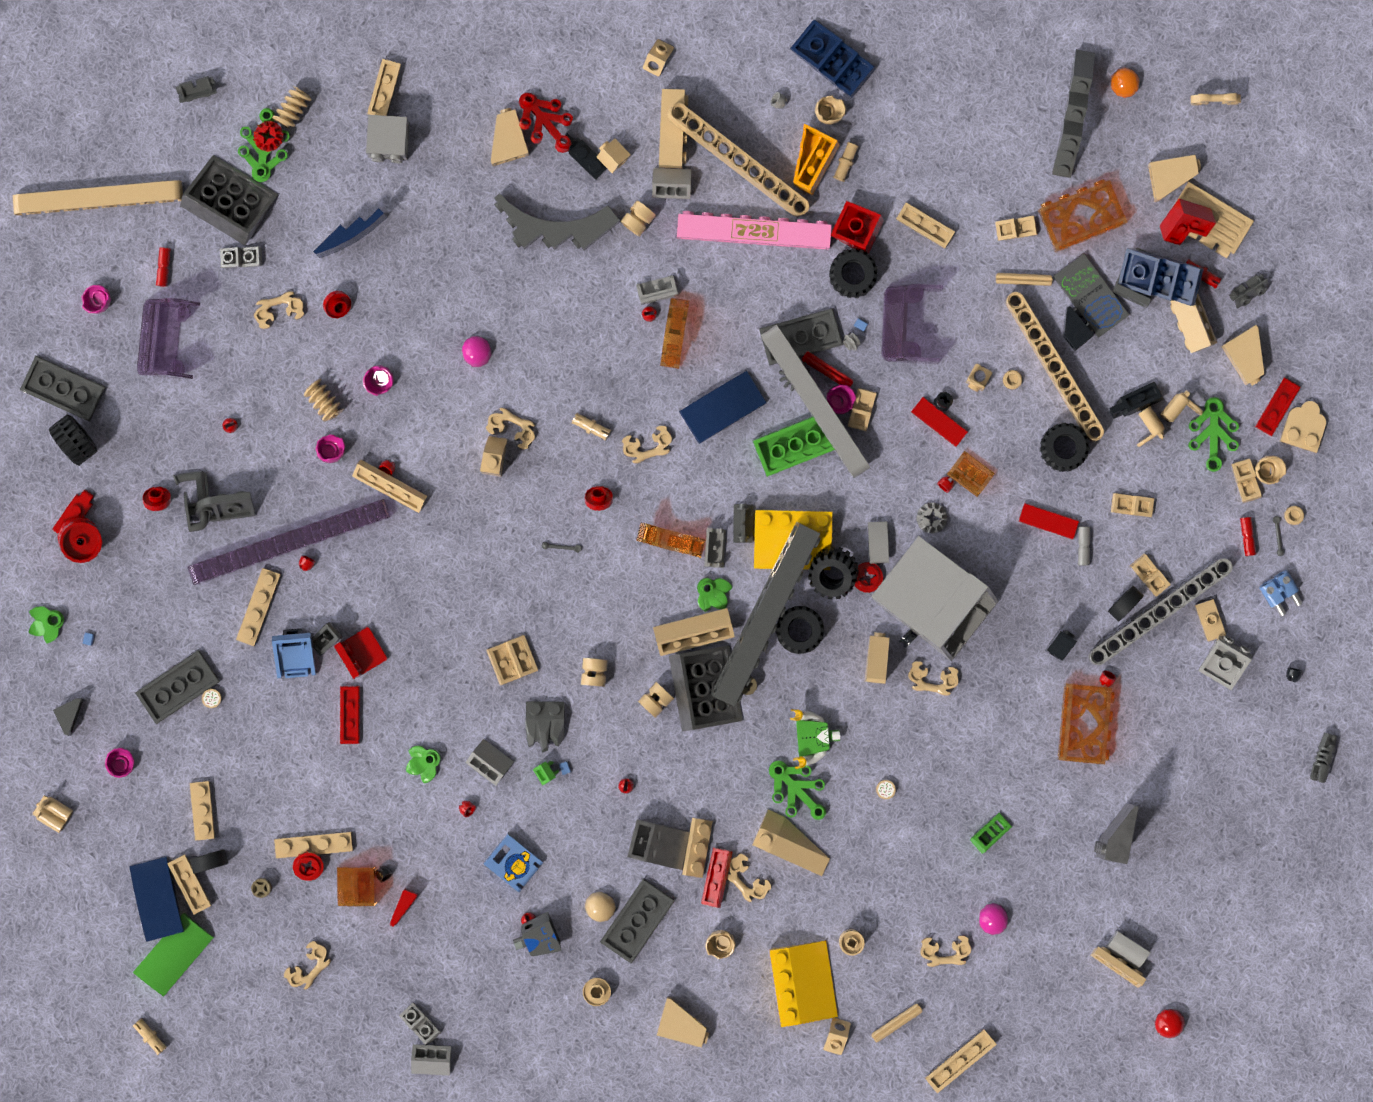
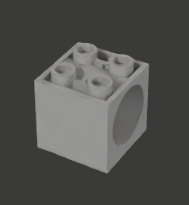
(387, 138)

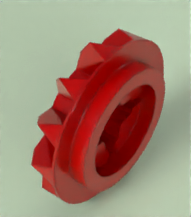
(271, 143)
(875, 582)
(311, 873)

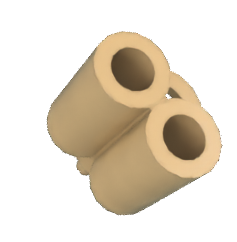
(1177, 405)
(1152, 423)
(52, 813)

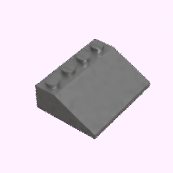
(228, 200)
(693, 680)
(1117, 838)

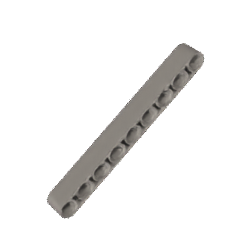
(815, 401)
(1169, 609)

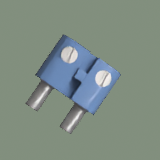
(1279, 589)

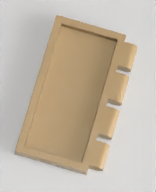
(1230, 224)

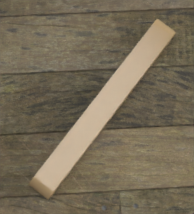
(747, 161)
(98, 196)
(1053, 356)

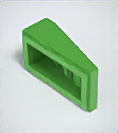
(979, 845)

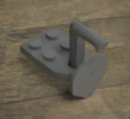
(213, 508)

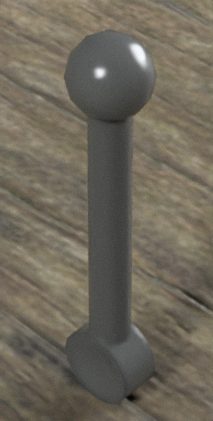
(1276, 520)
(577, 548)

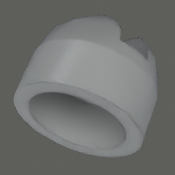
(778, 100)

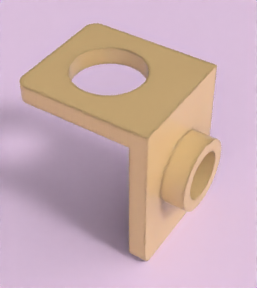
(659, 53)
(975, 385)
(837, 1039)

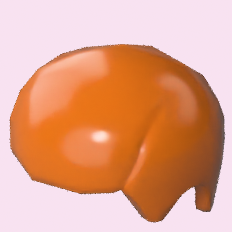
(1125, 82)

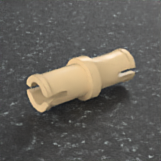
(845, 162)
(591, 426)
(149, 1036)

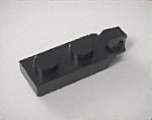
(586, 157)
(1136, 401)

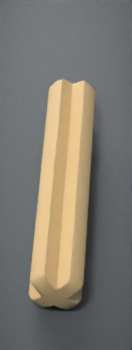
(1024, 279)
(896, 1023)

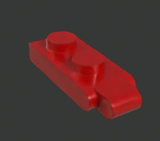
(78, 506)

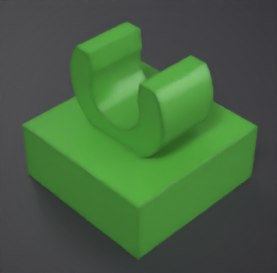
(545, 773)

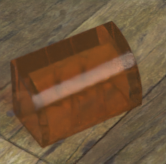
(970, 473)

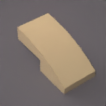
(1016, 228)
(862, 409)
(1246, 480)
(1132, 505)
(1150, 575)

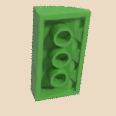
(791, 446)
(173, 956)

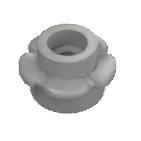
(851, 341)

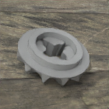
(924, 523)

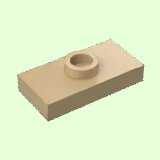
(1210, 620)

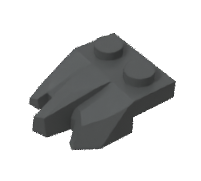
(544, 723)

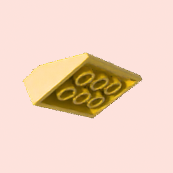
(774, 528)
(803, 983)

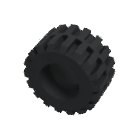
(854, 256)
(1076, 435)
(73, 440)
(840, 560)
(814, 639)

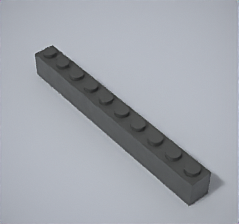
(765, 614)

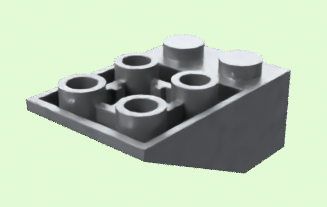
(658, 844)

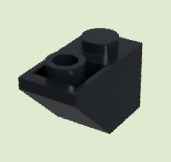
(1075, 330)
(1061, 644)

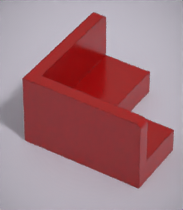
(1186, 218)

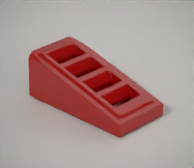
(405, 901)

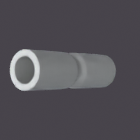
(1084, 550)

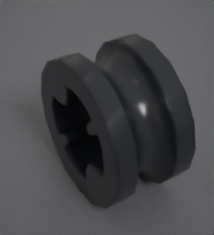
(939, 403)
(907, 638)

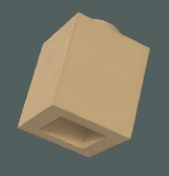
(613, 155)

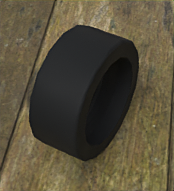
(1125, 603)
(209, 861)

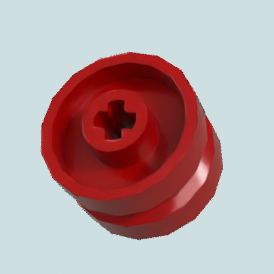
(85, 549)

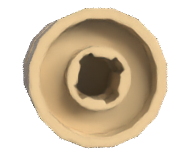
(638, 218)
(599, 667)
(651, 705)
(851, 942)

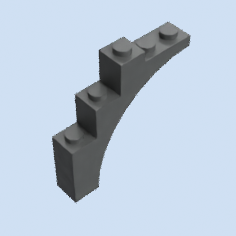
(1074, 113)
(529, 229)

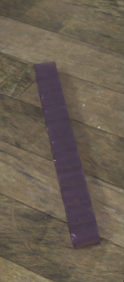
(288, 541)

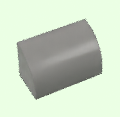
(671, 183)
(489, 762)
(1126, 949)
(431, 1060)

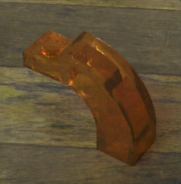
(674, 333)
(670, 540)

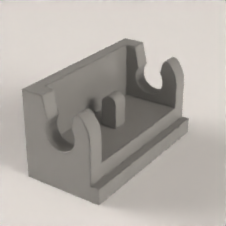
(657, 290)
(715, 548)

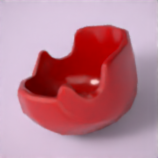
(1170, 1023)

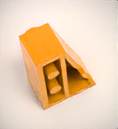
(814, 158)

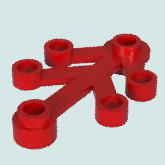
(544, 119)

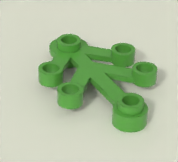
(261, 164)
(1213, 431)
(794, 787)

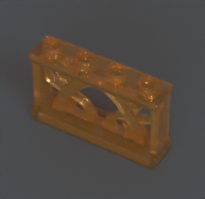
(1108, 221)
(1066, 743)

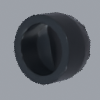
(1293, 674)
(383, 874)

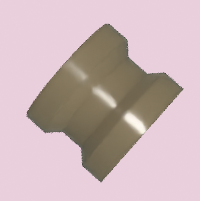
(751, 688)
(259, 890)

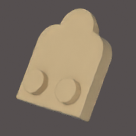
(1304, 427)

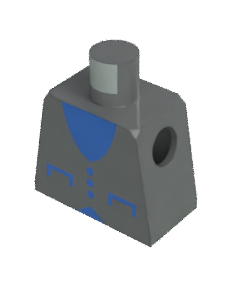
(539, 936)

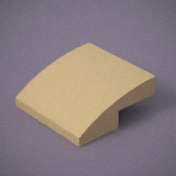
(512, 660)

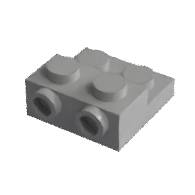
(1226, 662)

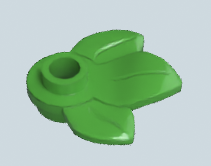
(715, 595)
(43, 625)
(421, 765)

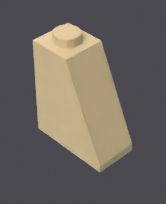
(508, 138)
(1171, 174)
(1246, 355)
(493, 456)
(877, 658)
(681, 1025)

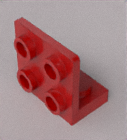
(360, 653)

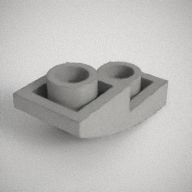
(241, 257)
(878, 542)
(420, 1024)

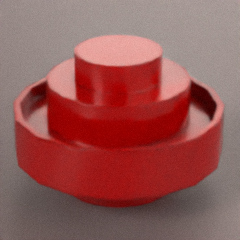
(337, 304)
(156, 498)
(598, 498)

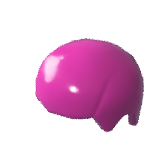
(98, 293)
(476, 351)
(377, 374)
(847, 395)
(326, 452)
(115, 766)
(993, 919)

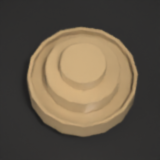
(596, 991)

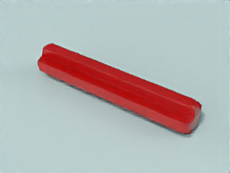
(827, 369)

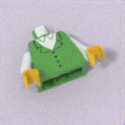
(812, 737)

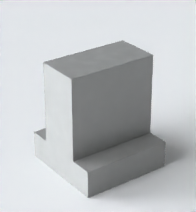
(935, 598)

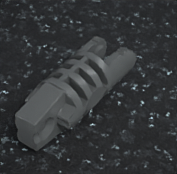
(1323, 758)

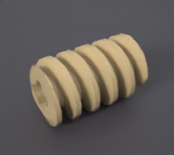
(292, 107)
(322, 401)

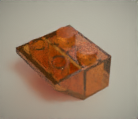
(356, 886)

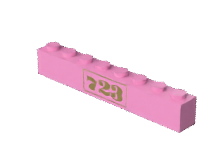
(754, 231)

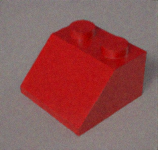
(857, 227)

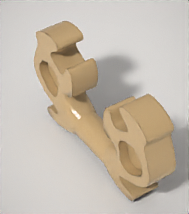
(1229, 99)
(294, 305)
(496, 421)
(663, 439)
(949, 680)
(758, 891)
(928, 952)
(297, 979)

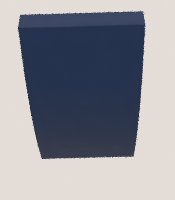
(832, 58)
(342, 237)
(1160, 276)
(722, 407)
(156, 899)

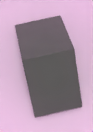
(325, 638)
(68, 714)

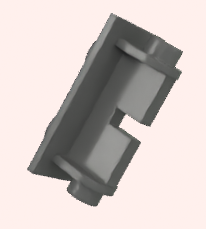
(204, 88)
(1243, 296)
(743, 523)

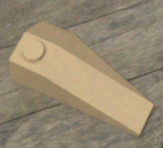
(785, 841)

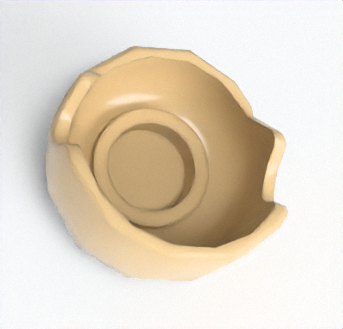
(836, 107)
(1277, 466)
(600, 907)
(722, 938)

